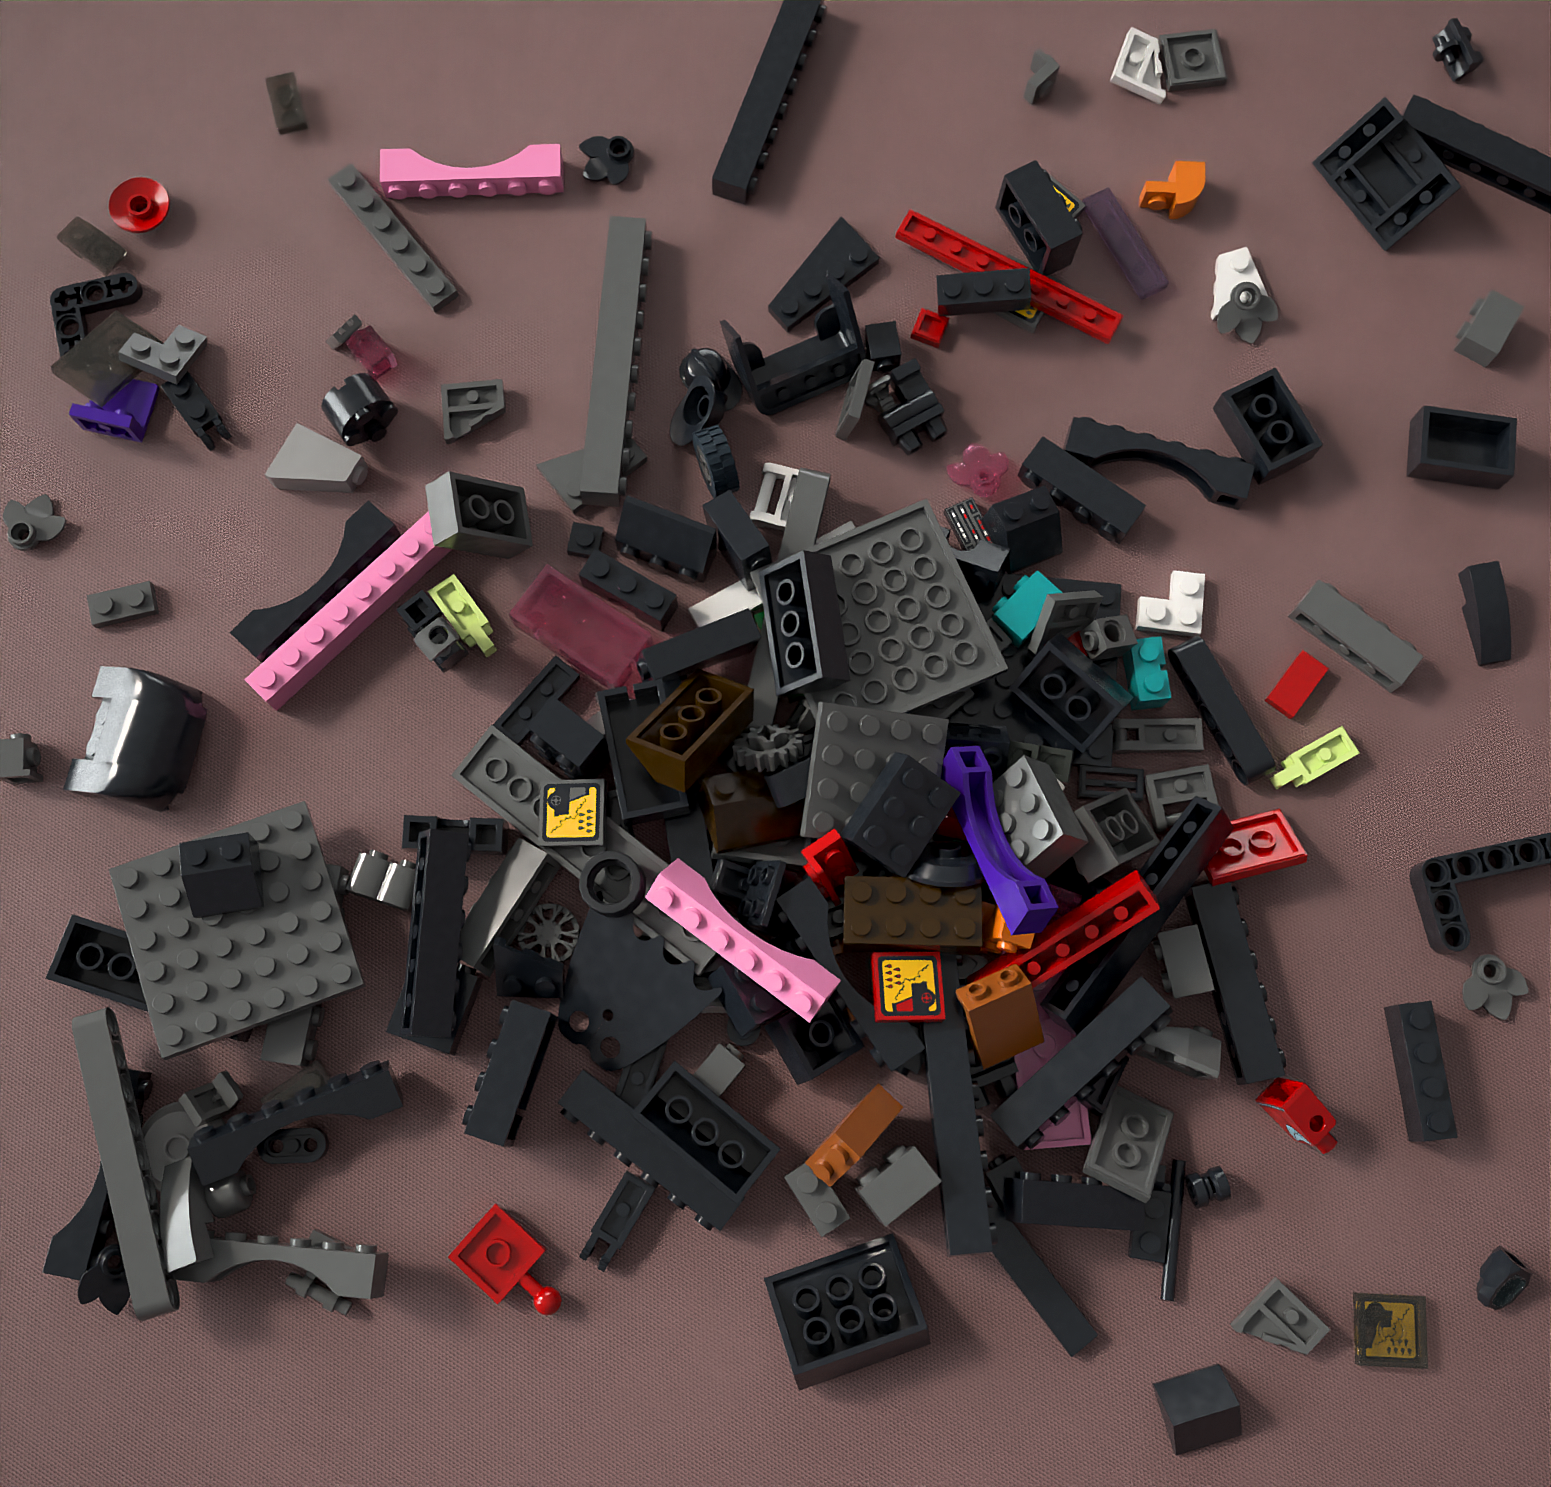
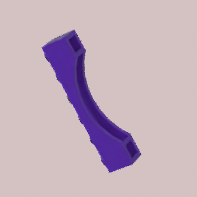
(1019, 893)

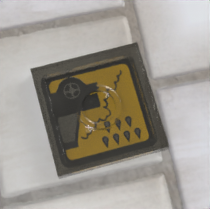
(1390, 1330)

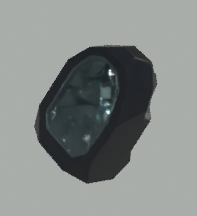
(1501, 1279)

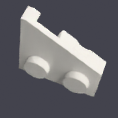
(1139, 66)
(1231, 270)

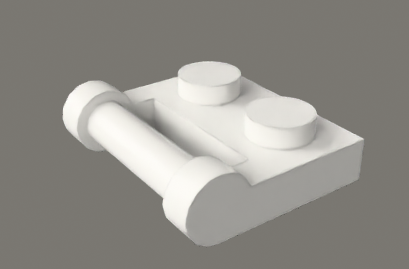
(771, 473)

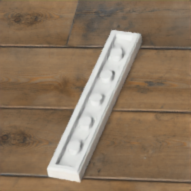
(737, 598)

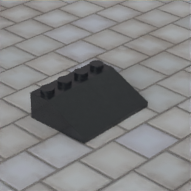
(847, 1311)

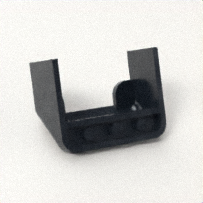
(806, 367)

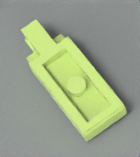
(463, 614)
(1316, 759)

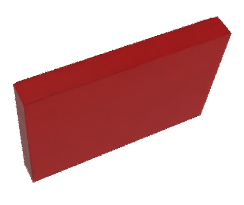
(1256, 847)

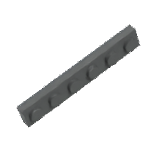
(393, 237)

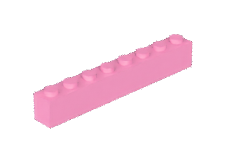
(347, 615)

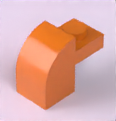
(1180, 191)

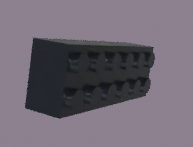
(101, 963)

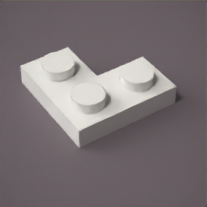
(1180, 613)

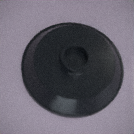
(947, 865)

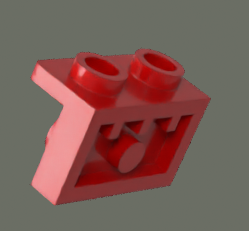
(829, 864)

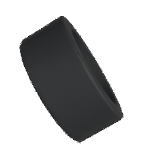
(594, 866)

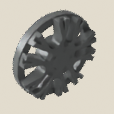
(549, 932)

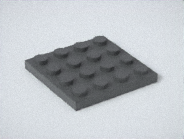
(852, 751)

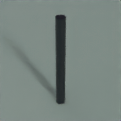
(1173, 1236)

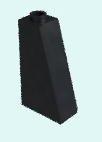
(700, 648)

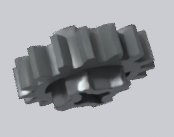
(768, 747)

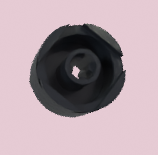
(359, 409)

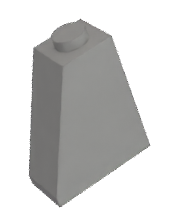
(316, 464)

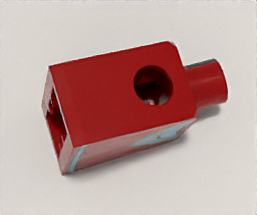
(1299, 1113)

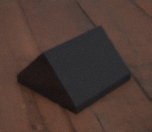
(1198, 1409)

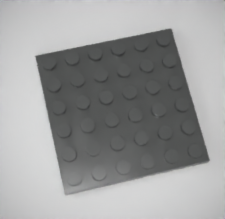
(904, 616)
(243, 966)

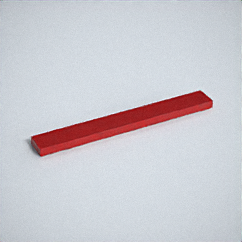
(974, 257)

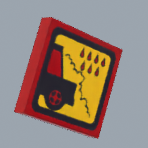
(907, 987)

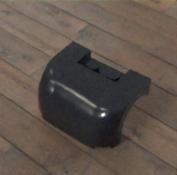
(140, 739)

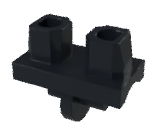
(1455, 50)

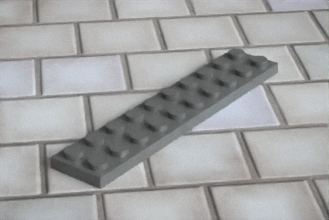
(510, 784)

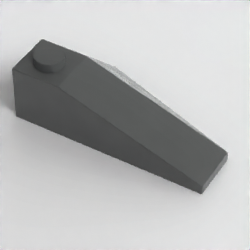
(1185, 1050)

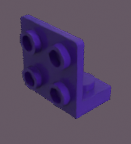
(123, 415)

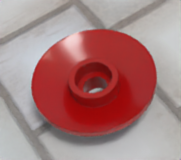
(134, 196)

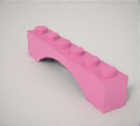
(531, 171)
(790, 978)

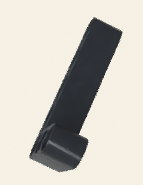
(1476, 868)

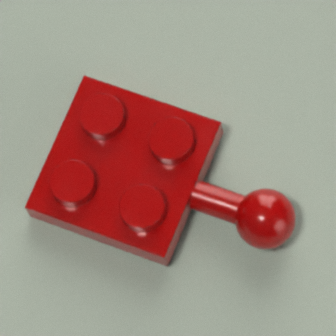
(499, 1257)

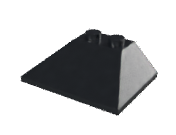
(1386, 174)

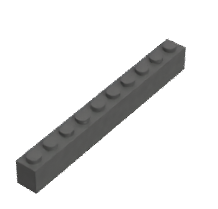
(614, 362)

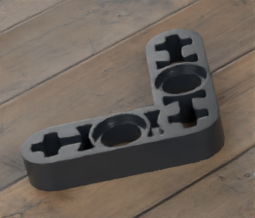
(76, 312)

